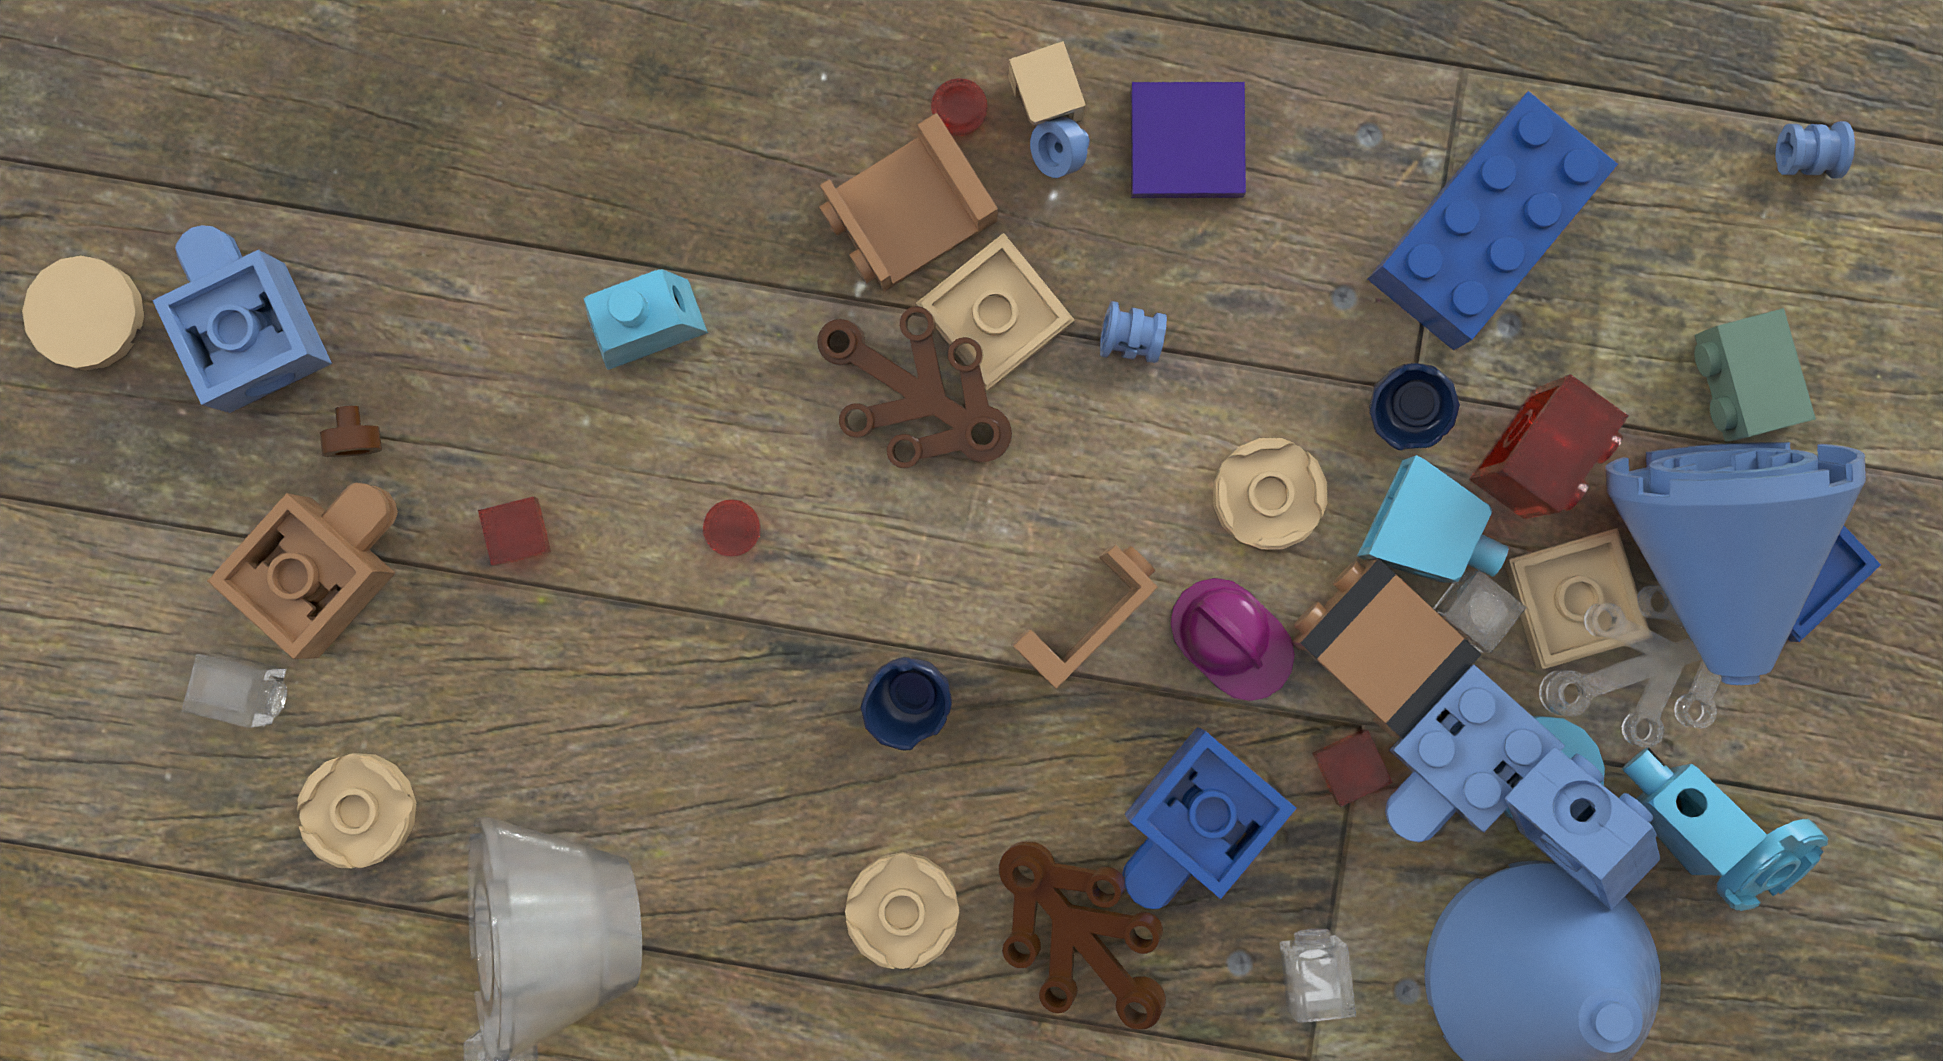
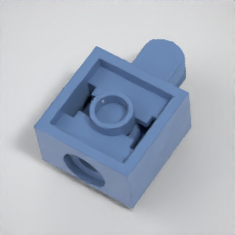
(237, 322)
(1465, 759)
(1585, 826)

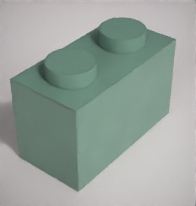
(1753, 376)

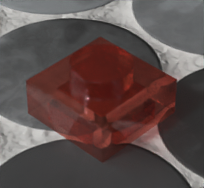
(1352, 767)

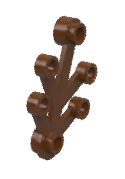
(923, 394)
(1077, 928)

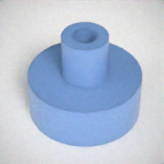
(1059, 147)

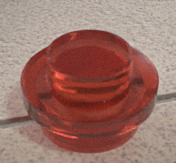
(960, 106)
(731, 528)

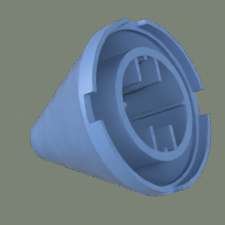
(1737, 539)
(1541, 970)

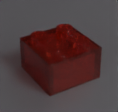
(1550, 448)

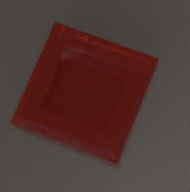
(514, 531)

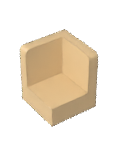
(1047, 84)

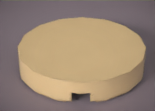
(82, 313)
(1269, 494)
(356, 810)
(902, 911)

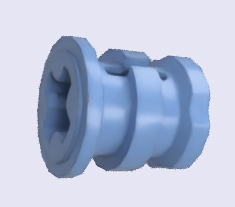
(1815, 149)
(1132, 333)

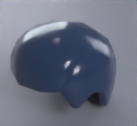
(1414, 406)
(906, 703)

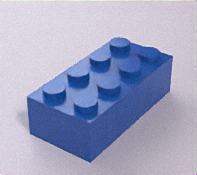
(1492, 221)

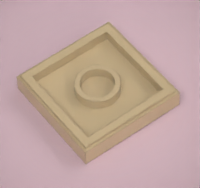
(1000, 306)
(1562, 585)

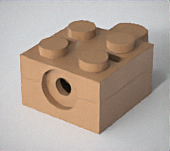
(310, 567)

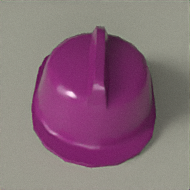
(1232, 639)

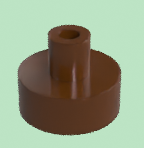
(350, 436)

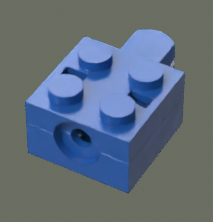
(1195, 818)

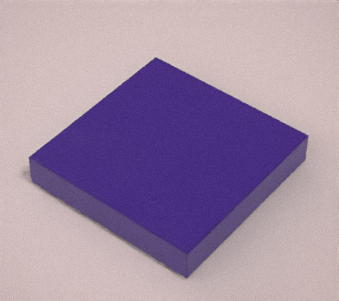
(1188, 140)

